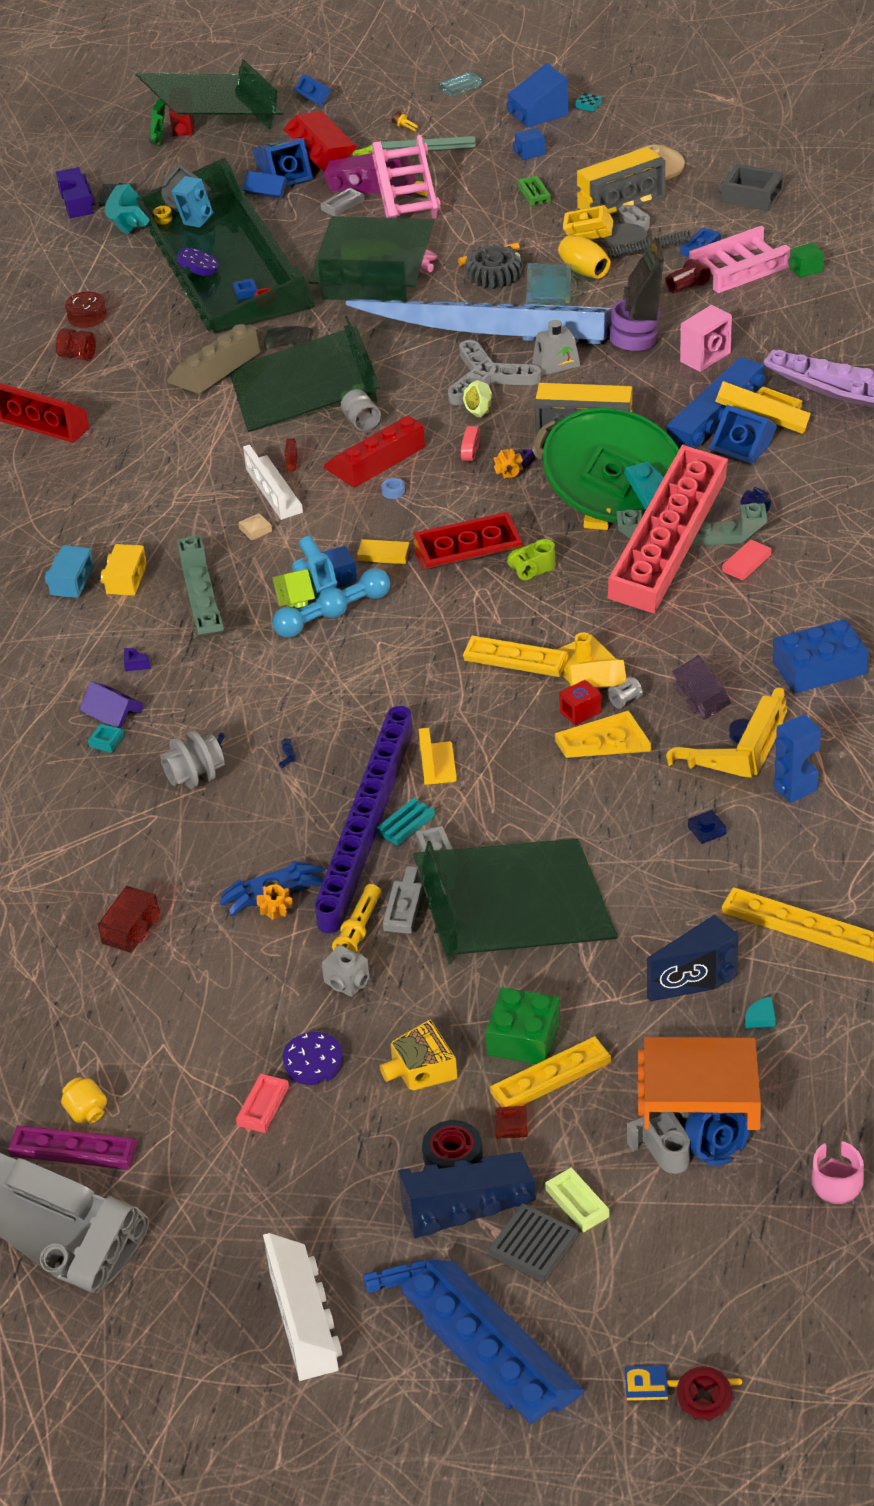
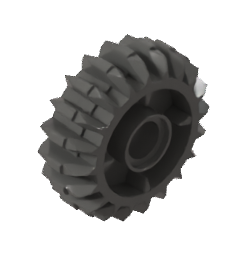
(493, 266)

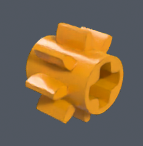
(508, 463)
(274, 901)

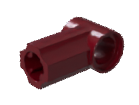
(691, 273)

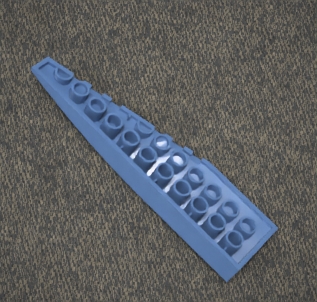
(498, 319)

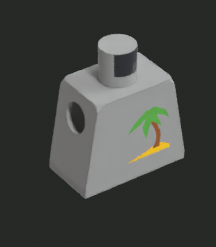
(555, 349)

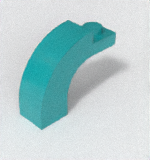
(123, 209)

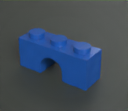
(793, 772)

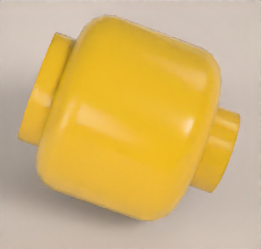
(83, 1100)

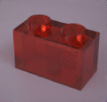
(129, 919)

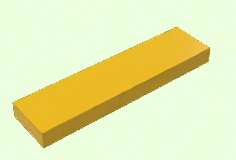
(763, 406)
(515, 656)
(551, 1073)

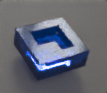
(707, 826)

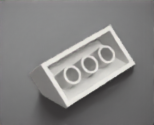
(301, 1307)

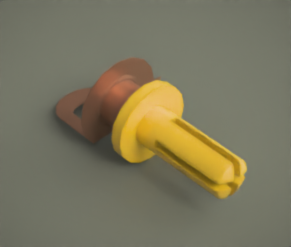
(401, 121)

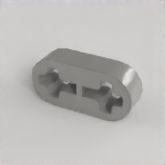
(634, 215)

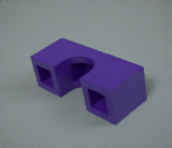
(75, 192)

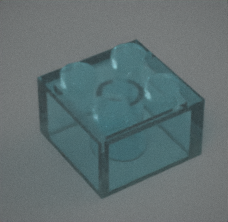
(548, 283)

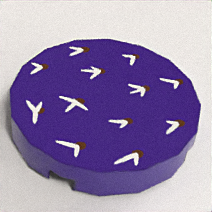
(199, 261)
(312, 1058)

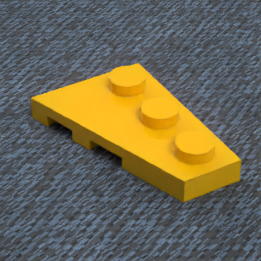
(603, 737)

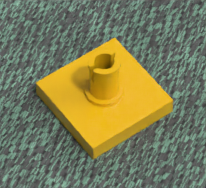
(584, 650)

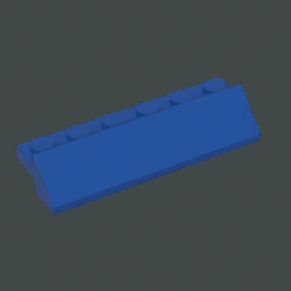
(489, 1341)

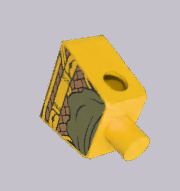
(420, 1058)

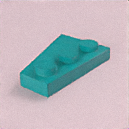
(644, 481)

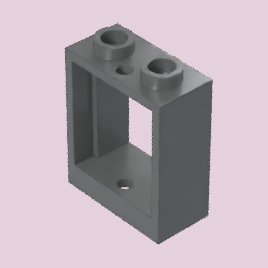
(752, 187)

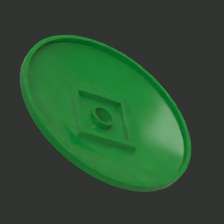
(600, 440)

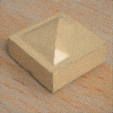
(255, 526)

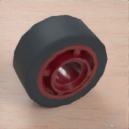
(451, 1142)

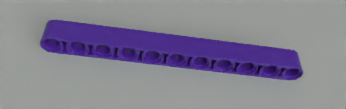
(363, 820)

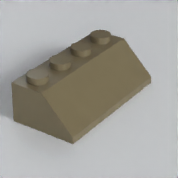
(216, 359)

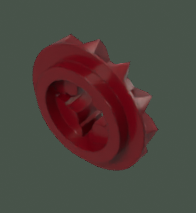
(706, 1379)

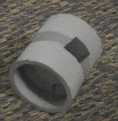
(360, 410)

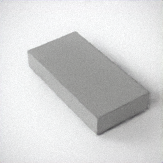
(342, 202)

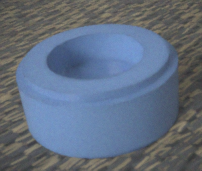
(393, 488)

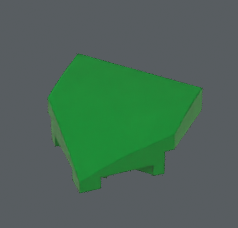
(157, 123)

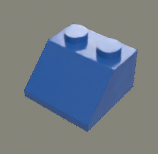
(742, 435)

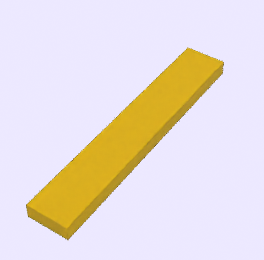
(800, 923)

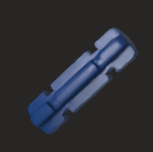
(392, 1276)

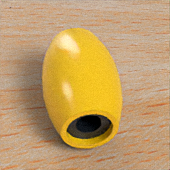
(584, 256)

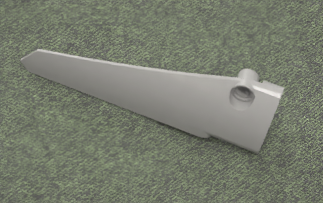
(61, 1218)

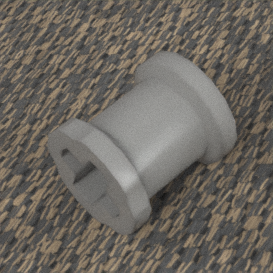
(625, 692)

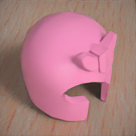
(836, 1180)

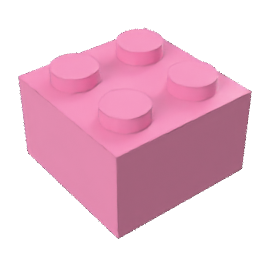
(705, 338)

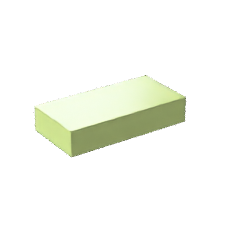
(577, 1199)

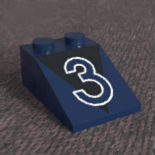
(694, 961)

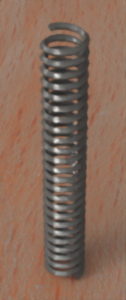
(644, 246)

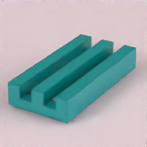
(401, 820)

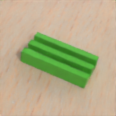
(530, 192)

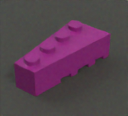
(361, 175)

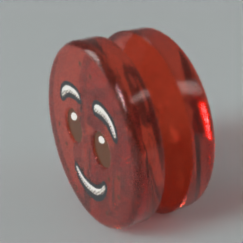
(86, 309)

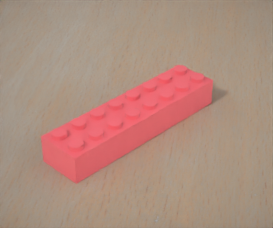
(667, 529)

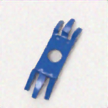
(287, 877)

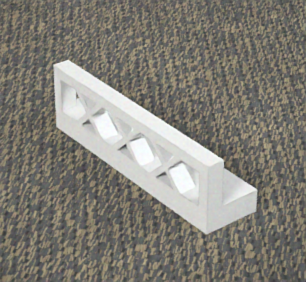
(271, 484)

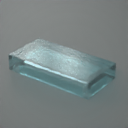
(460, 83)

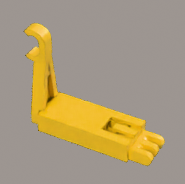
(752, 748)

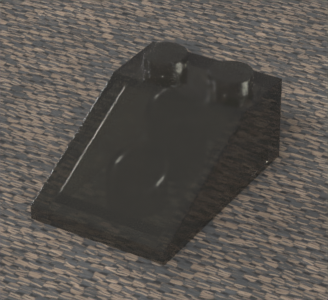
(644, 285)

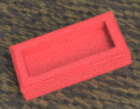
(746, 560)
(262, 1103)

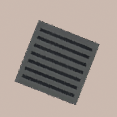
(533, 1242)

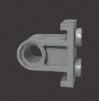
(664, 1139)

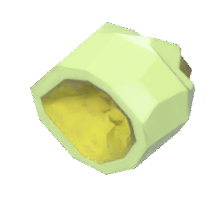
(477, 398)

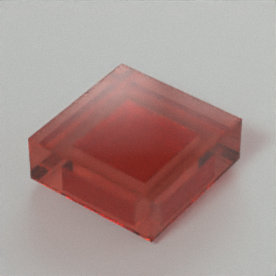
(291, 454)
(511, 1122)

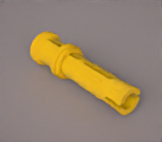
(369, 899)

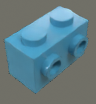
(192, 201)
(69, 571)

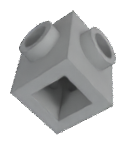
(346, 971)

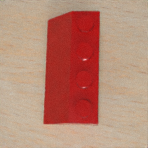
(321, 137)
(42, 414)
(378, 452)
(466, 541)

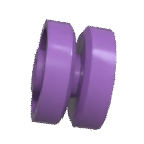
(632, 334)

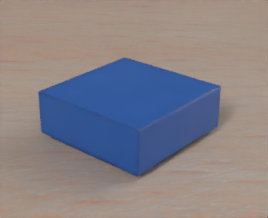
(245, 289)

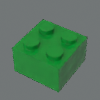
(523, 1026)

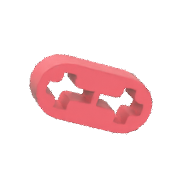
(470, 443)

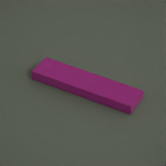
(72, 1147)

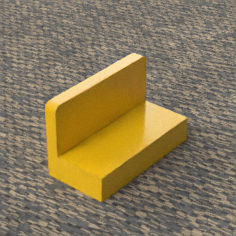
(436, 760)

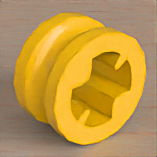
(162, 215)

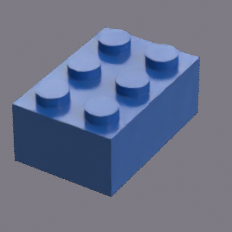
(820, 656)

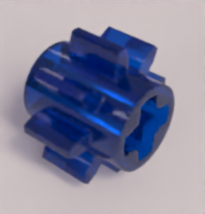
(756, 496)

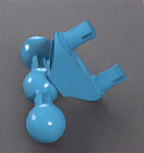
(328, 600)

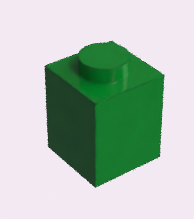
(806, 260)

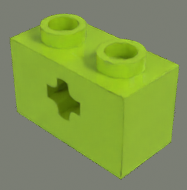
(293, 588)

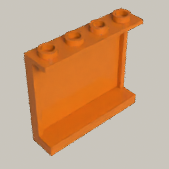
(699, 1077)

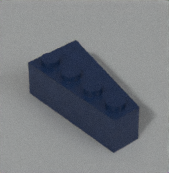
(464, 1192)

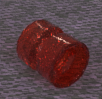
(73, 343)

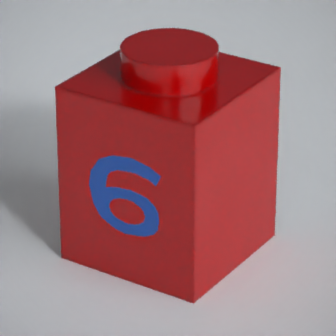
(580, 702)

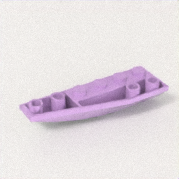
(825, 377)

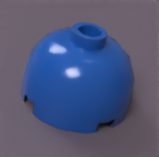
(716, 1135)

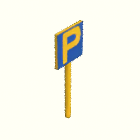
(652, 1383)

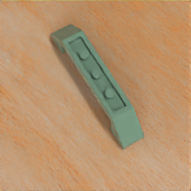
(752, 518)
(199, 587)

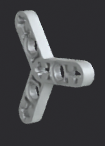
(494, 372)

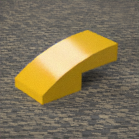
(598, 674)

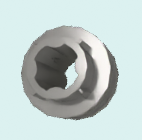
(189, 760)

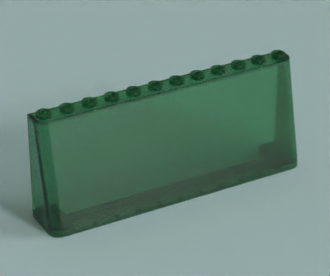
(241, 247)

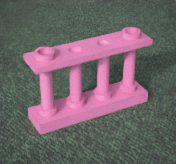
(385, 174)
(746, 270)

